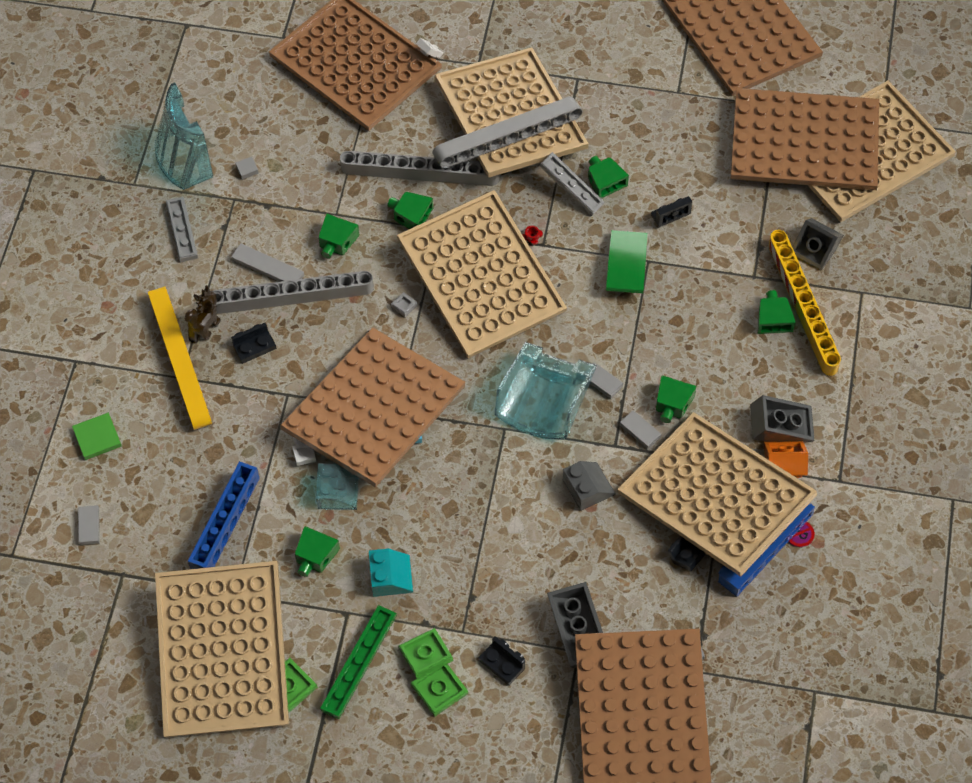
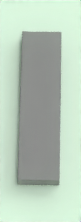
(572, 183)
(181, 229)
(265, 264)

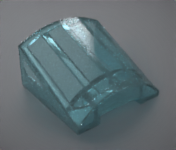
(181, 145)
(542, 393)

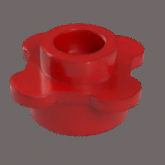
(532, 230)

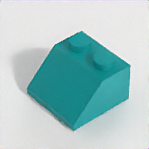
(390, 572)

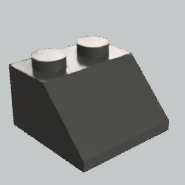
(816, 243)
(587, 484)

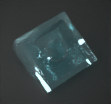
(336, 488)

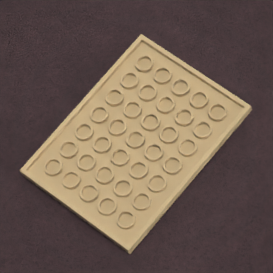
(501, 90)
(905, 152)
(481, 273)
(717, 493)
(221, 649)

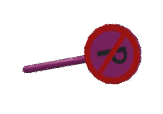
(803, 536)

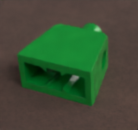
(606, 176)
(411, 209)
(337, 236)
(775, 314)
(674, 398)
(315, 551)

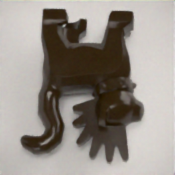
(203, 317)

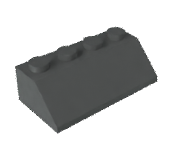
(574, 615)

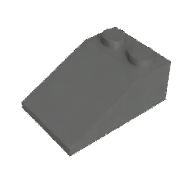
(781, 420)

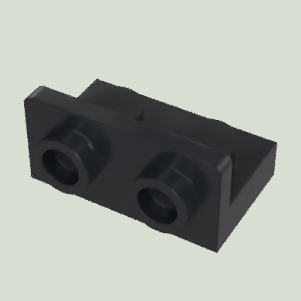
(672, 211)
(253, 342)
(685, 554)
(503, 660)

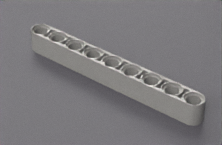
(507, 132)
(408, 168)
(299, 287)

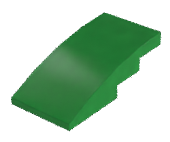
(627, 261)

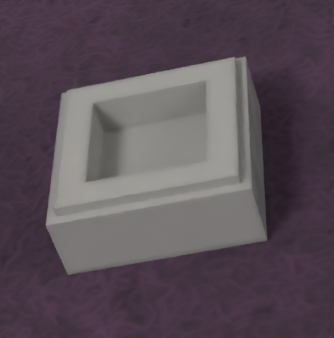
(247, 167)
(404, 304)

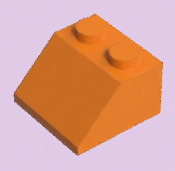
(789, 456)

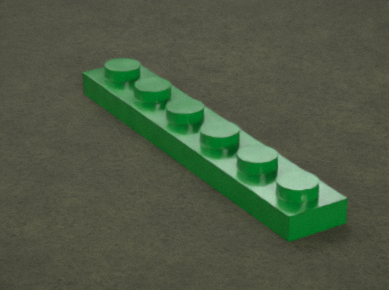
(358, 662)

